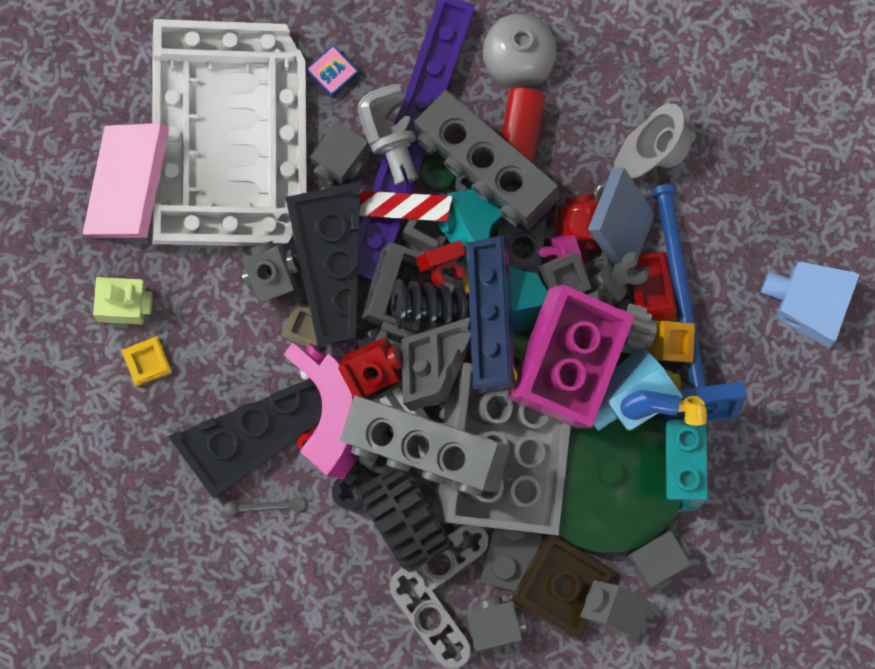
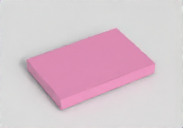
(126, 181)

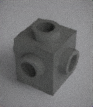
(284, 271)

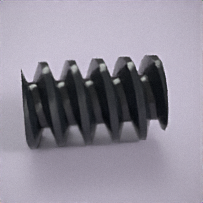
(428, 304)

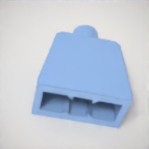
(812, 299)

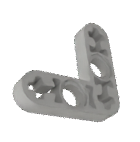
(427, 583)

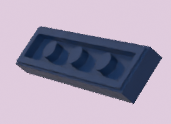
(490, 314)

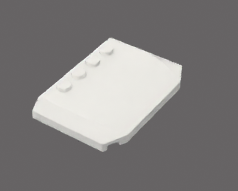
(233, 131)

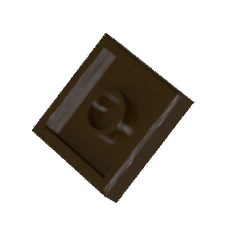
(558, 585)

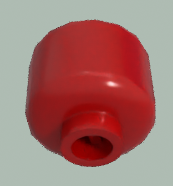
(576, 217)

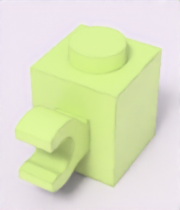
(121, 300)

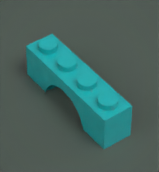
(476, 220)

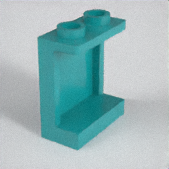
(686, 464)

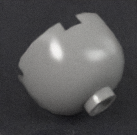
(519, 51)

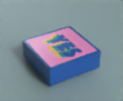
(332, 71)

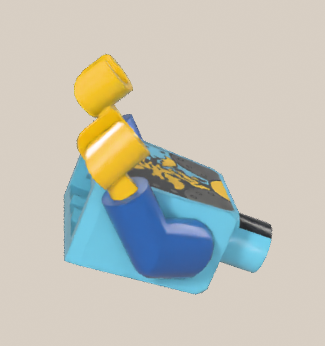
(644, 389)

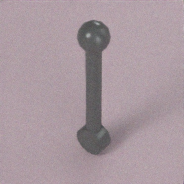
(296, 504)

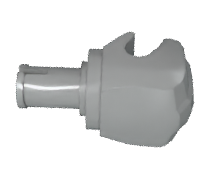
(386, 139)

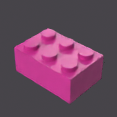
(571, 356)

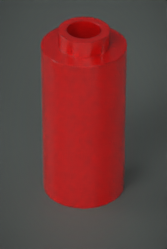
(523, 120)

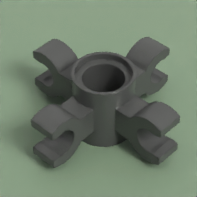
(610, 281)

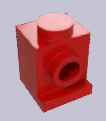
(379, 355)

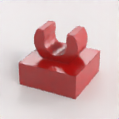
(442, 258)

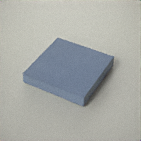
(621, 217)

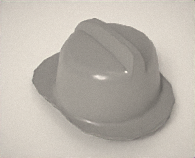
(657, 142)

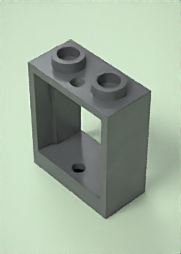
(383, 281)

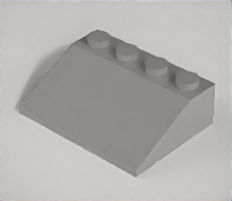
(534, 471)

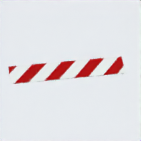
(404, 205)

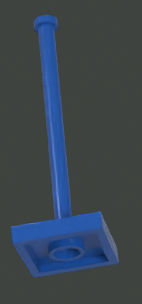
(720, 400)

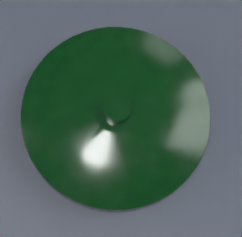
(616, 487)

